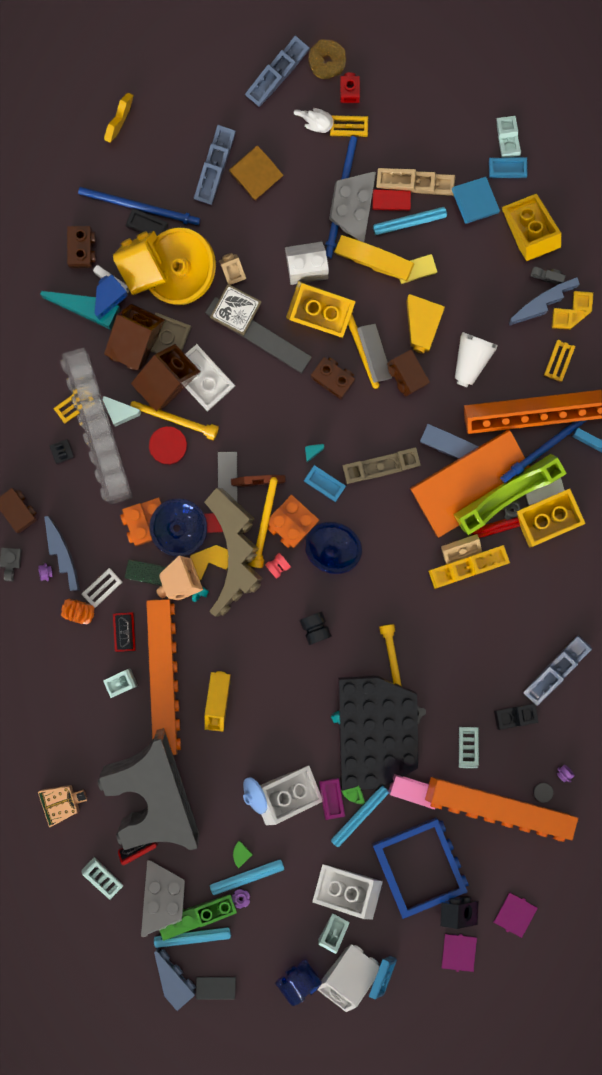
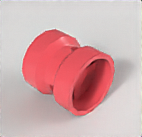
(274, 568)

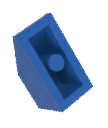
(108, 295)

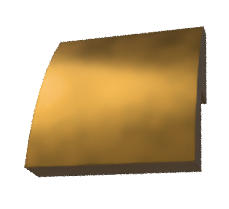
(255, 172)

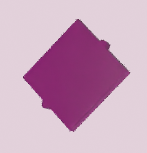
(515, 915)
(459, 952)

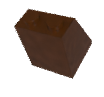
(133, 336)
(165, 377)

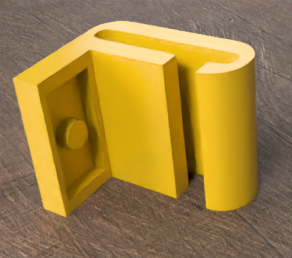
(140, 263)

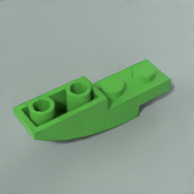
(200, 916)

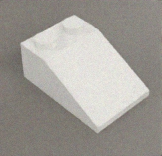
(290, 795)
(347, 892)

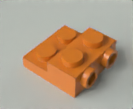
(138, 520)
(292, 522)

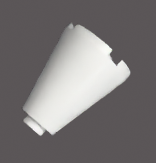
(472, 358)

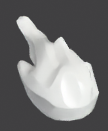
(318, 120)

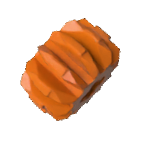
(77, 611)

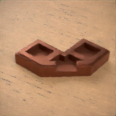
(256, 480)

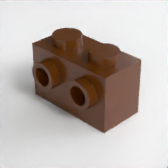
(80, 247)
(407, 373)
(332, 377)
(16, 511)

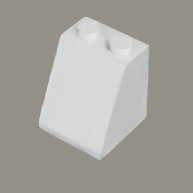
(307, 263)
(349, 978)

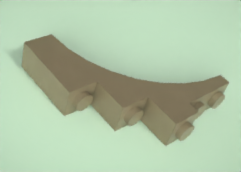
(240, 575)

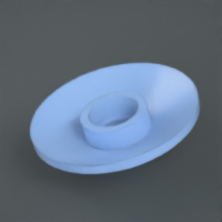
(254, 795)

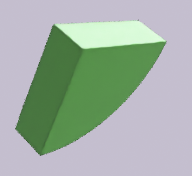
(354, 795)
(241, 854)

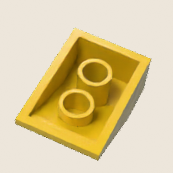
(532, 227)
(320, 309)

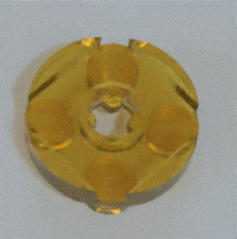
(336, 53)

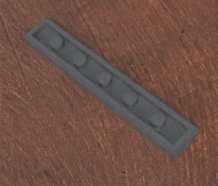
(272, 344)

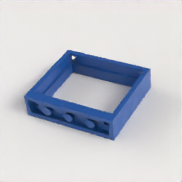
(447, 846)

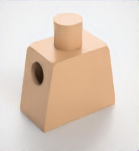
(179, 580)

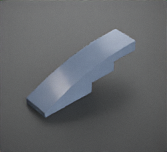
(277, 71)
(215, 164)
(539, 305)
(446, 442)
(58, 547)
(557, 670)

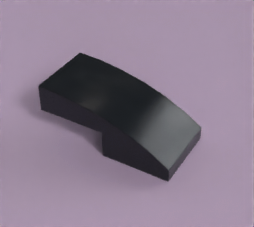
(516, 716)

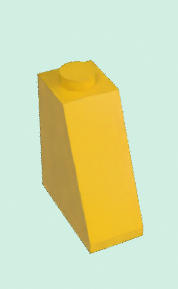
(422, 322)
(217, 701)

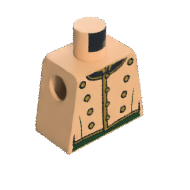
(60, 803)

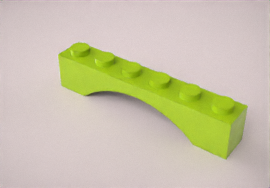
(484, 508)

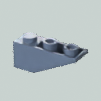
(174, 985)

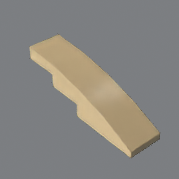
(415, 181)

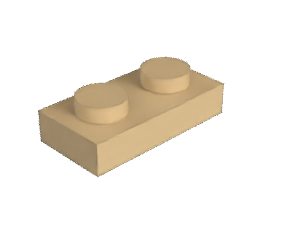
(461, 549)

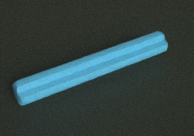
(409, 221)
(359, 816)
(247, 877)
(194, 937)

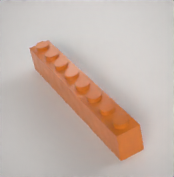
(533, 411)
(162, 670)
(501, 808)

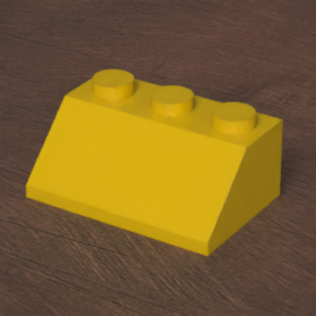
(550, 518)

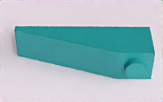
(82, 306)

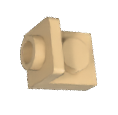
(232, 268)

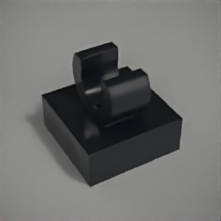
(61, 451)

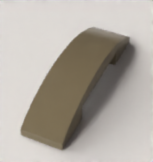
(381, 466)

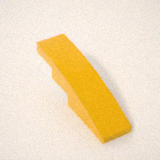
(374, 258)
(469, 567)

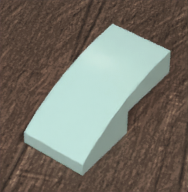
(508, 137)

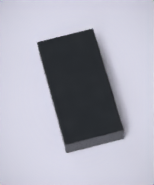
(143, 222)

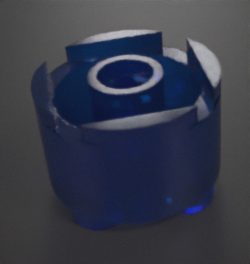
(298, 983)

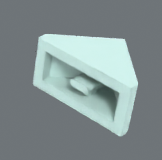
(119, 411)
(120, 683)
(333, 933)

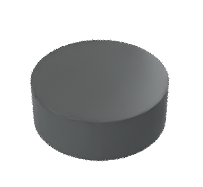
(543, 792)

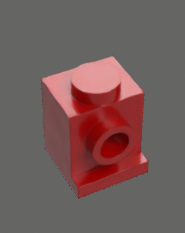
(347, 94)

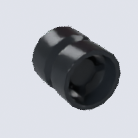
(315, 628)

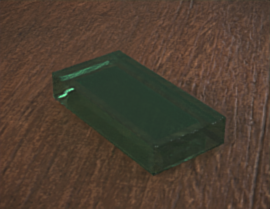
(144, 572)

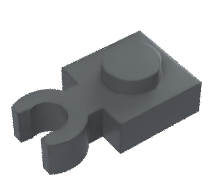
(551, 276)

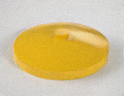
(188, 263)

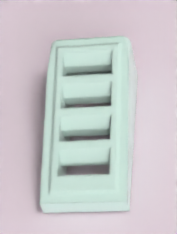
(468, 764)
(97, 883)

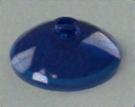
(189, 519)
(333, 539)

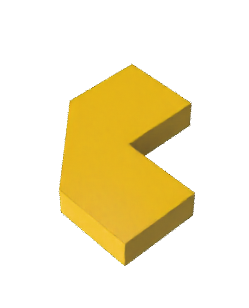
(116, 123)
(580, 309)
(215, 555)

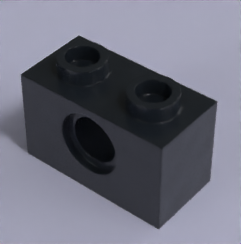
(459, 912)

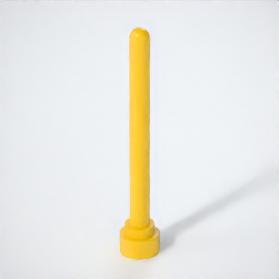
(353, 328)
(208, 430)
(258, 562)
(388, 633)

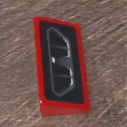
(124, 632)
(133, 853)

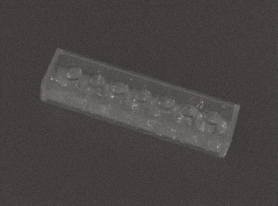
(97, 426)

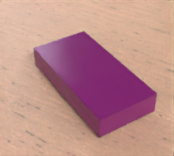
(332, 798)

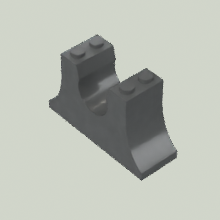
(157, 779)

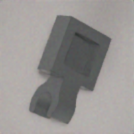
(9, 560)

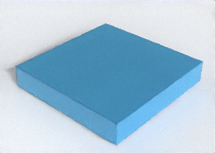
(475, 200)
(383, 977)

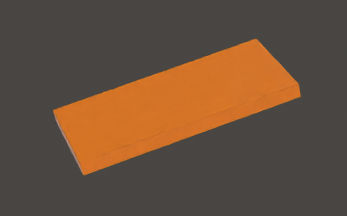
(466, 481)

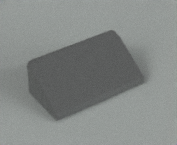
(216, 988)

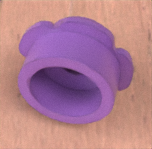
(45, 572)
(565, 773)
(241, 893)

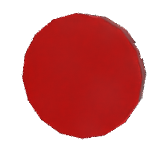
(167, 445)

